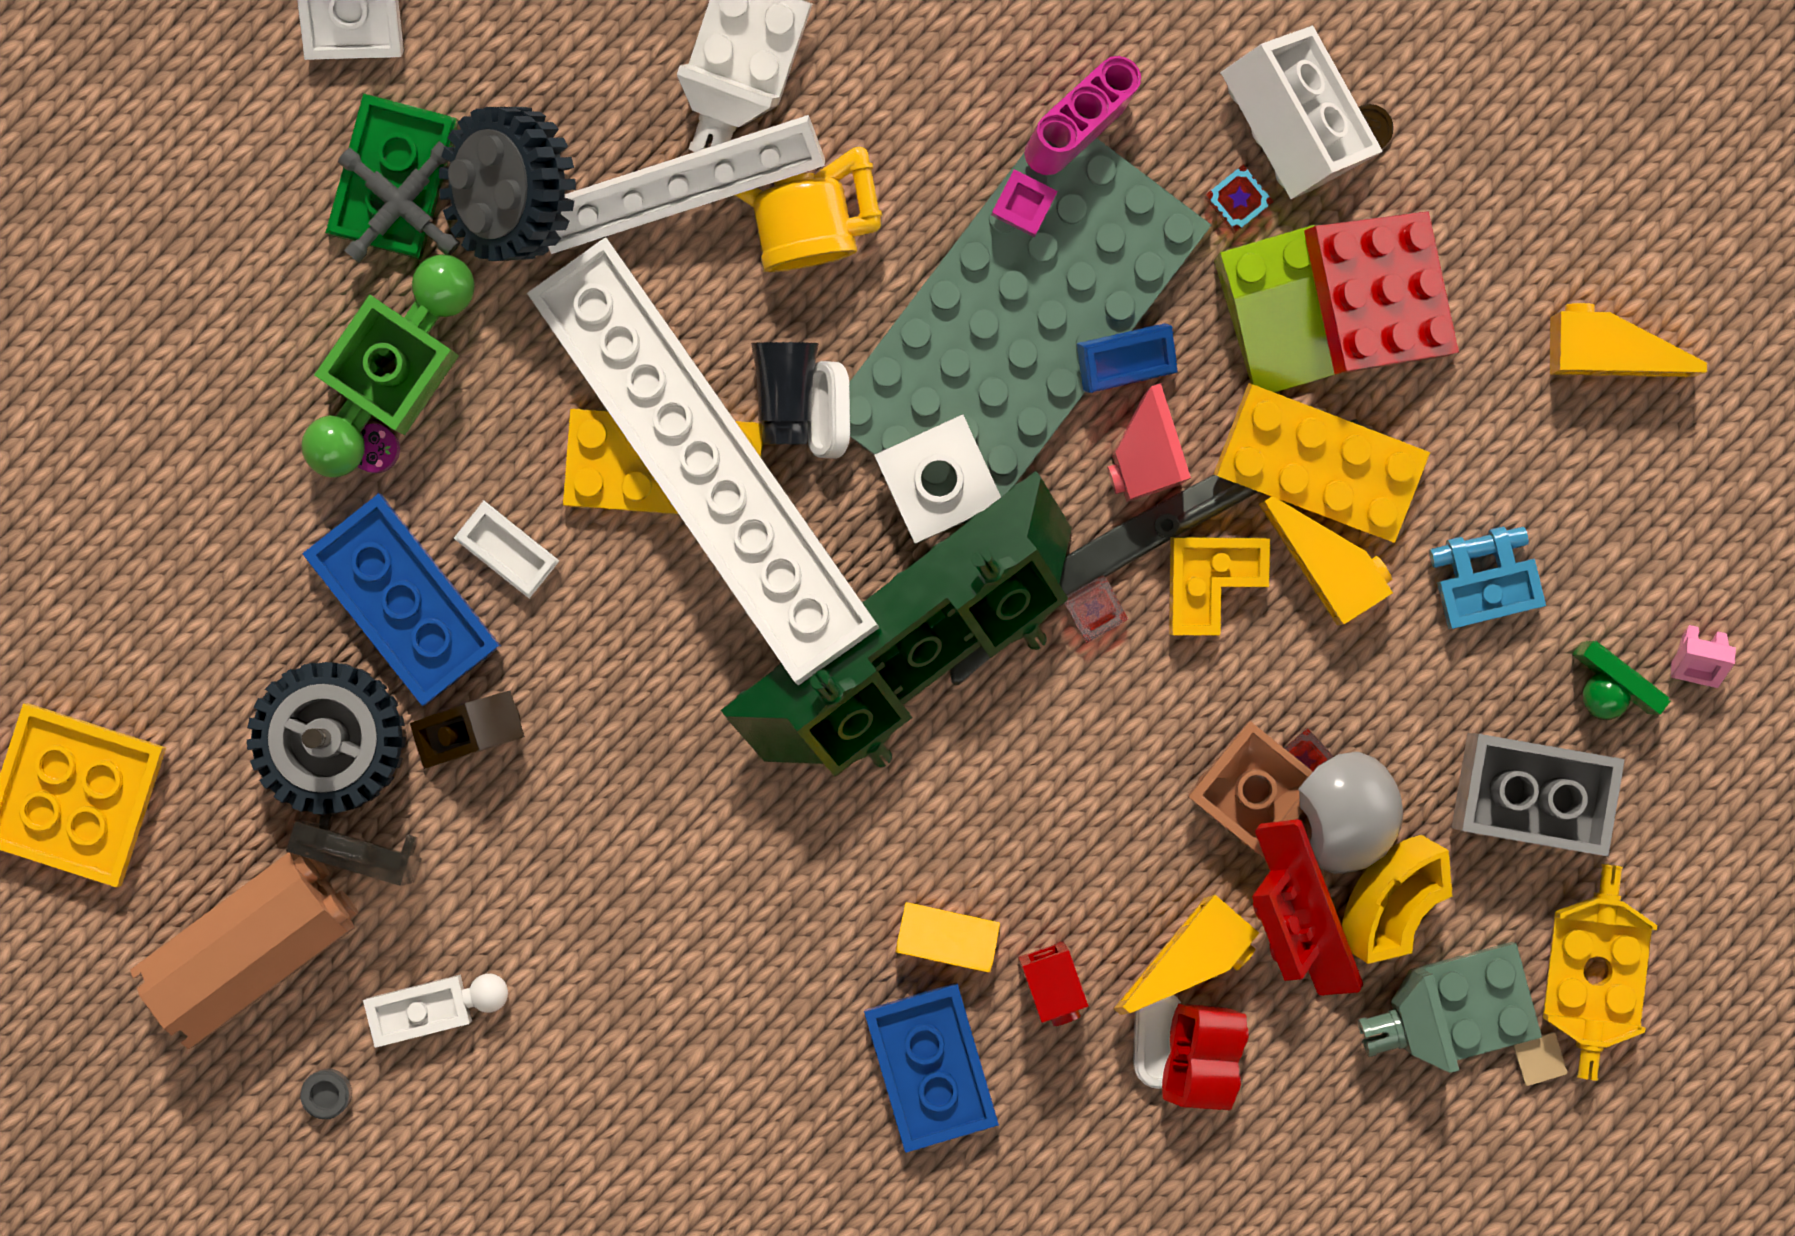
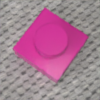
(1024, 203)

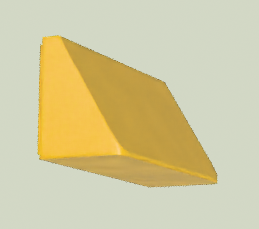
(947, 937)

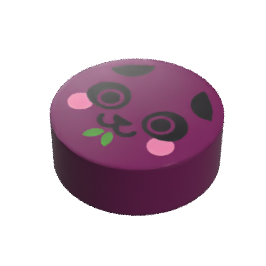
(381, 449)

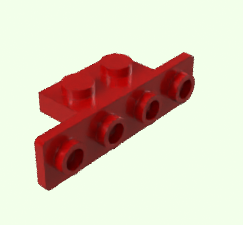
(1301, 914)

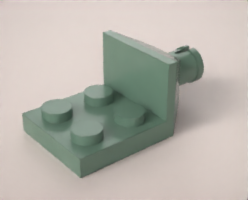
(1457, 1009)

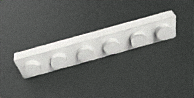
(691, 181)

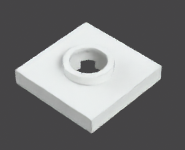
(930, 514)

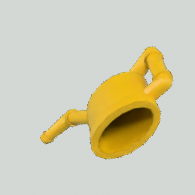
(807, 217)

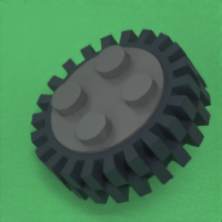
(507, 183)

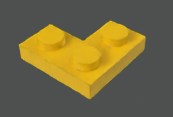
(1199, 571)

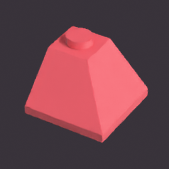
(1149, 451)

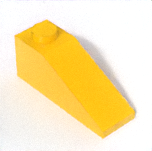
(1610, 346)
(1335, 568)
(1202, 948)

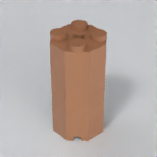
(244, 948)

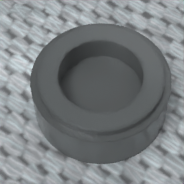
(326, 1093)

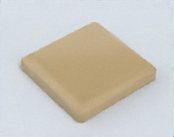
(1540, 1059)

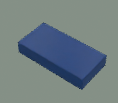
(1127, 358)

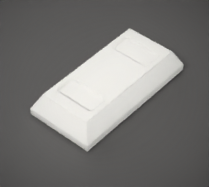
(506, 549)

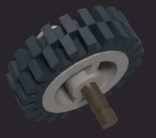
(326, 738)

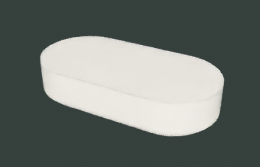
(830, 411)
(1153, 1040)

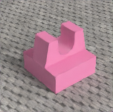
(1703, 660)

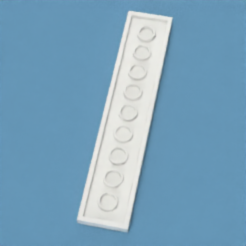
(703, 462)

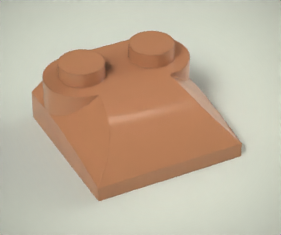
(1251, 785)

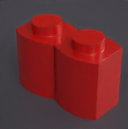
(1204, 1057)

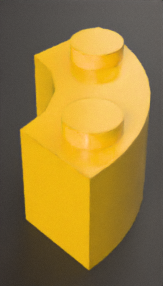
(1395, 898)

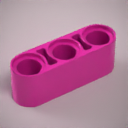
(1069, 129)

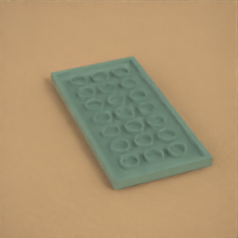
(1006, 311)

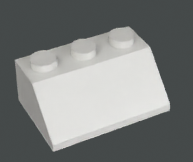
(1300, 111)

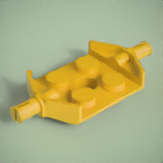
(1610, 1009)

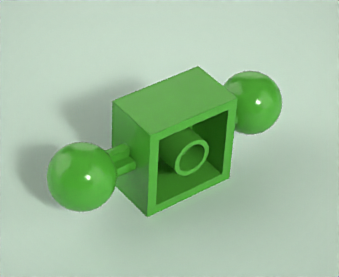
(335, 442)

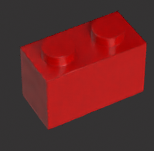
(1054, 984)

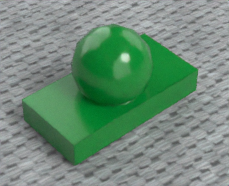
(1615, 685)

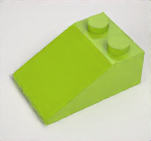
(1276, 311)

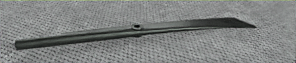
(1134, 540)

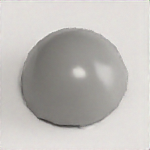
(1351, 812)

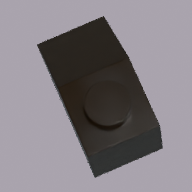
(467, 729)

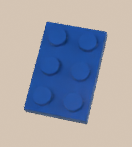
(931, 1067)

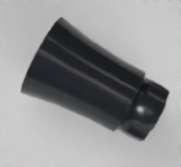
(784, 389)

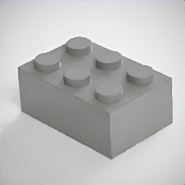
(1538, 794)

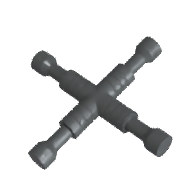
(397, 203)

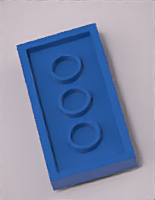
(401, 599)

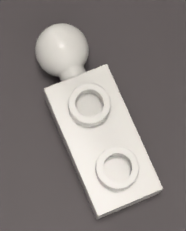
(431, 1007)

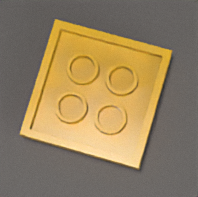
(75, 794)

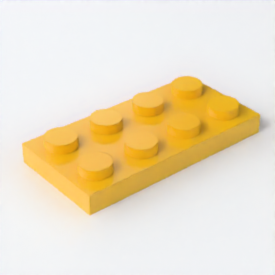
(1321, 463)
(609, 473)

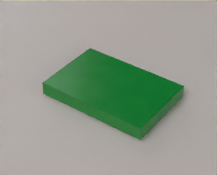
(394, 143)

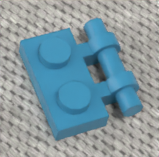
(1491, 592)

